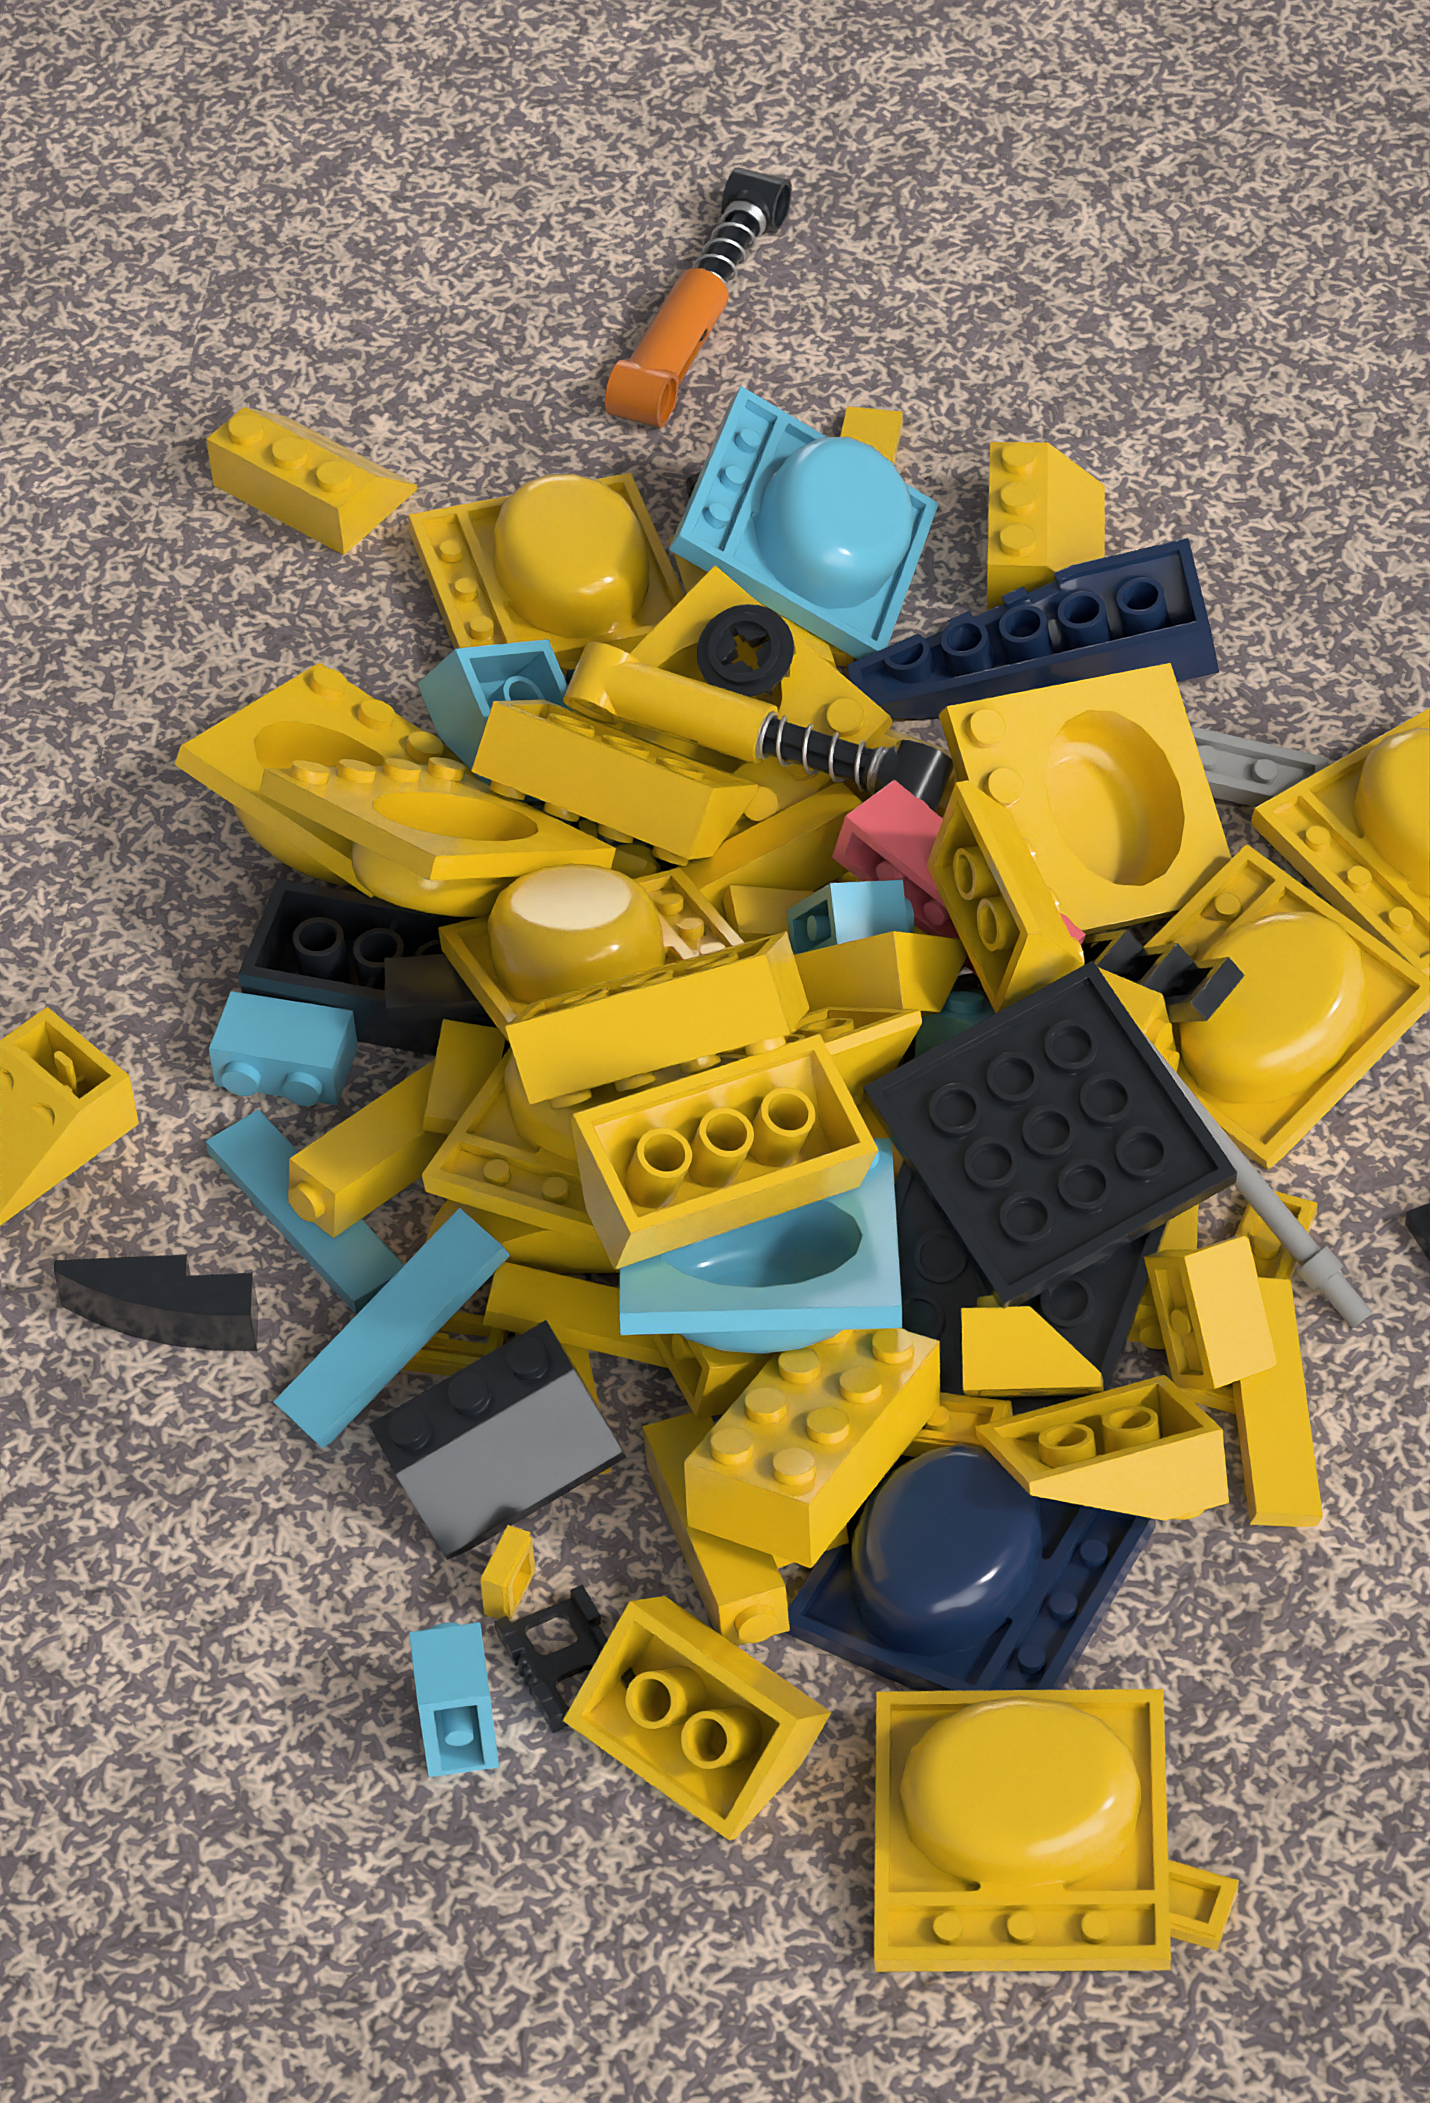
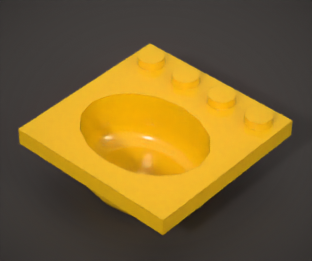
(549, 563)
(810, 695)
(311, 720)
(1101, 789)
(430, 831)
(1366, 836)
(579, 929)
(1305, 1017)
(522, 1155)
(1021, 1831)

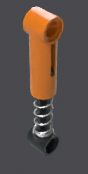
(648, 382)

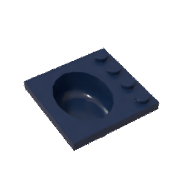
(966, 1578)

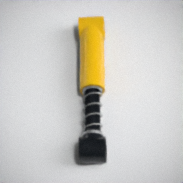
(618, 688)

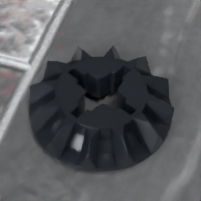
(756, 627)

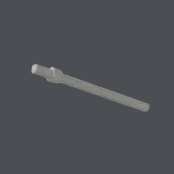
(1318, 1266)

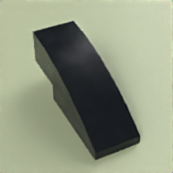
(162, 1301)

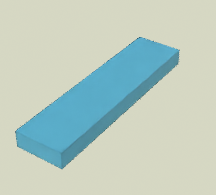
(258, 1162)
(391, 1328)

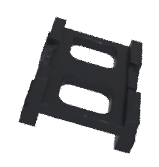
(546, 1671)

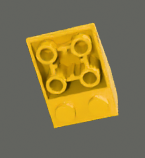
(56, 1107)

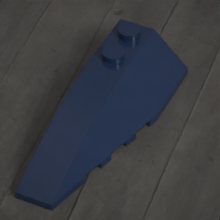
(1082, 626)

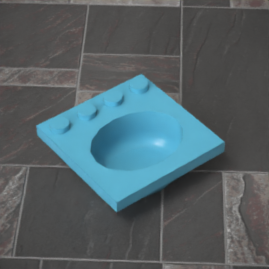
(806, 524)
(780, 1277)

